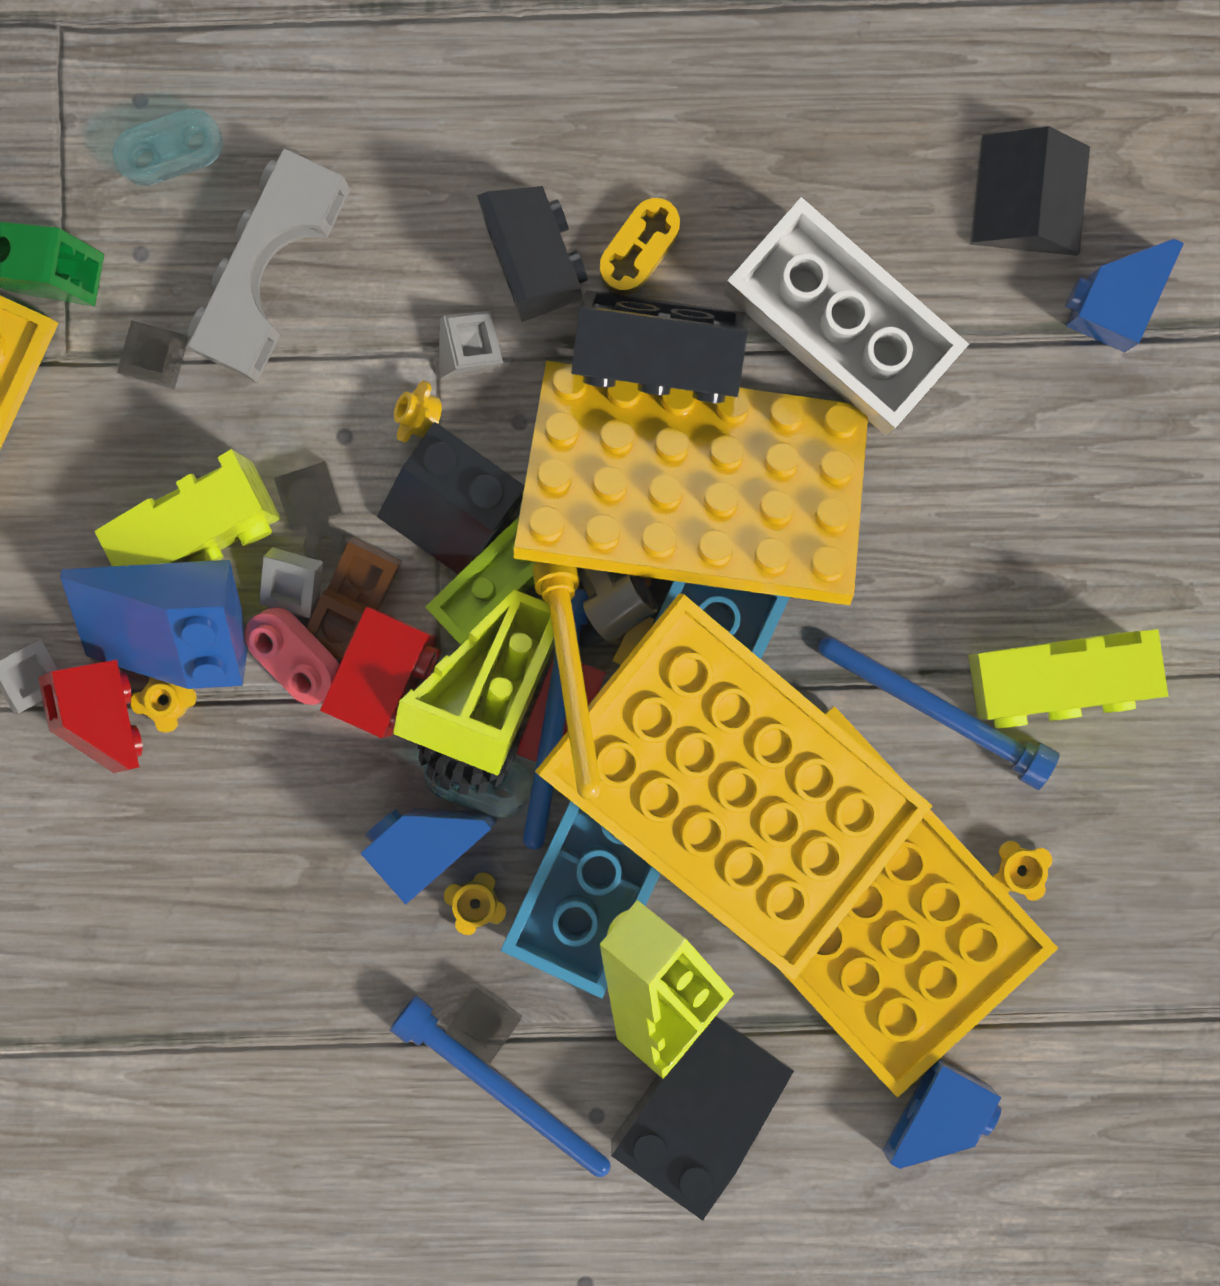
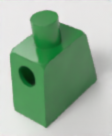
(48, 264)

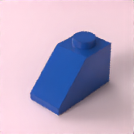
(1122, 295)
(942, 1116)

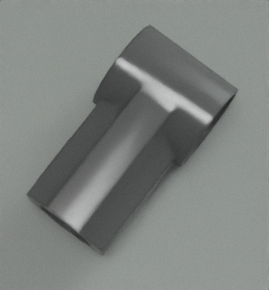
(615, 601)

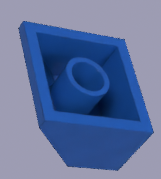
(421, 845)

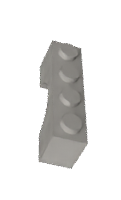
(295, 204)

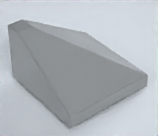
(467, 343)

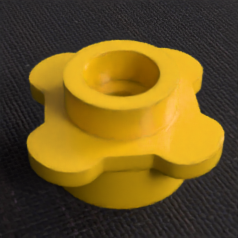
(416, 412)
(166, 715)
(1037, 865)
(467, 917)

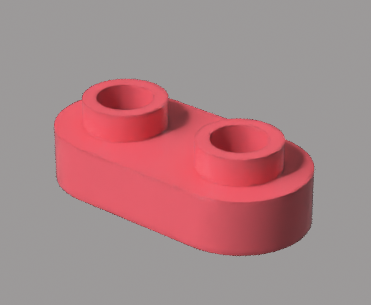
(292, 653)

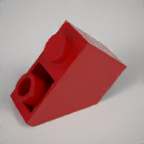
(91, 713)

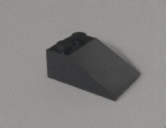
(702, 1117)

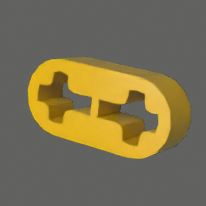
(629, 239)

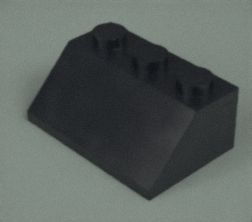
(660, 346)

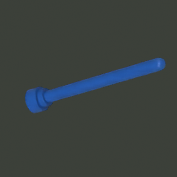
(551, 734)
(1031, 761)
(420, 1026)

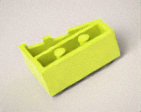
(194, 519)
(1068, 677)
(484, 688)
(658, 988)

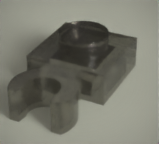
(310, 502)

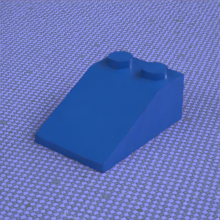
(162, 620)

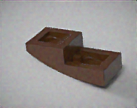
(357, 583)

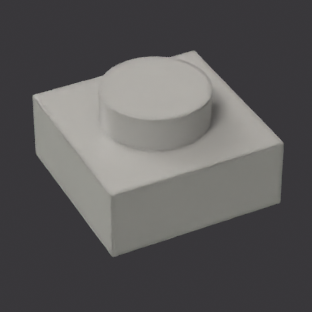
(290, 582)
(20, 675)

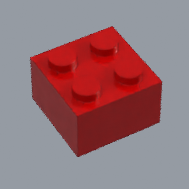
(378, 671)

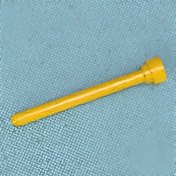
(558, 587)

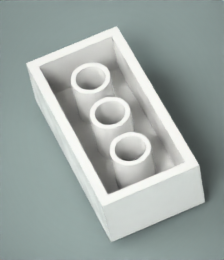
(844, 316)

